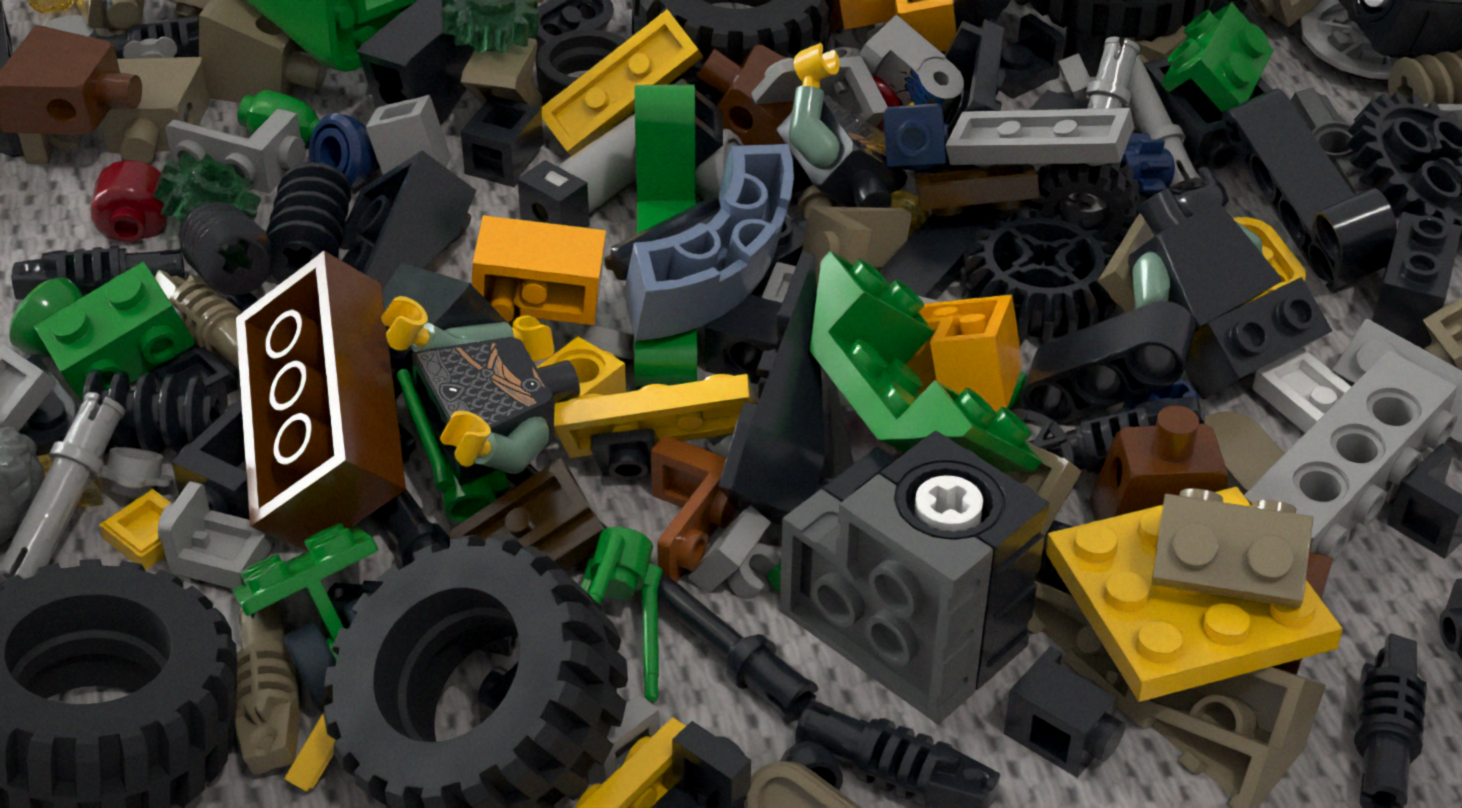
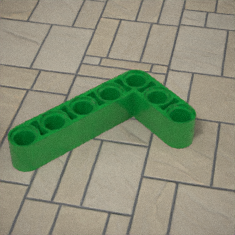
(664, 189)

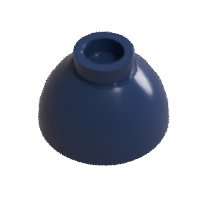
(344, 145)

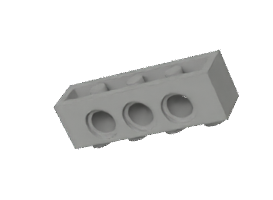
(1360, 449)

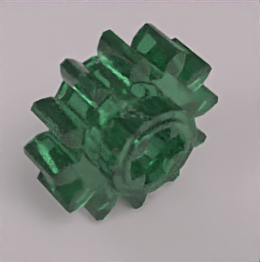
(490, 23)
(193, 183)

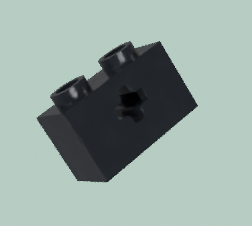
(1416, 276)
(1254, 337)

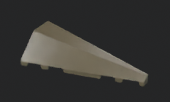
(1232, 729)

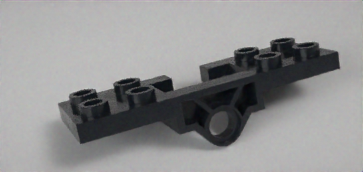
(977, 56)

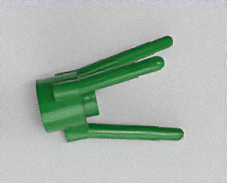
(457, 500)
(617, 572)

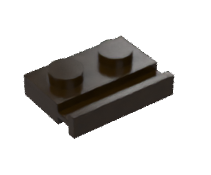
(951, 188)
(541, 513)

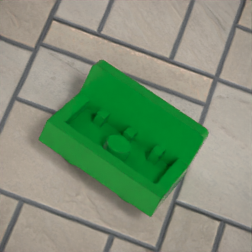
(1221, 56)
(115, 329)

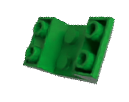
(864, 340)

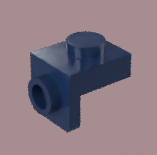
(915, 136)

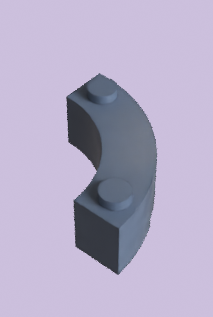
(714, 265)

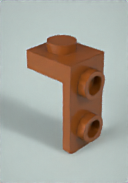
(690, 480)

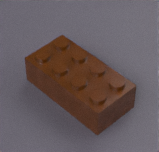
(318, 403)

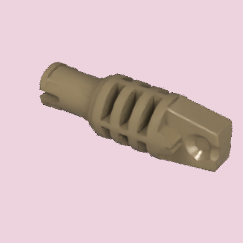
(204, 313)
(266, 692)

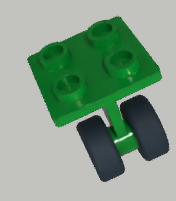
(276, 579)

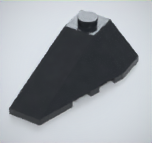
(406, 218)
(785, 442)

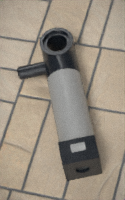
(589, 177)

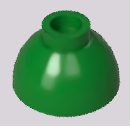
(37, 306)

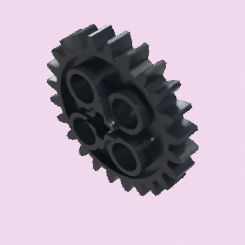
(1411, 156)

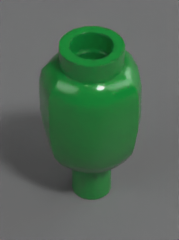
(257, 109)

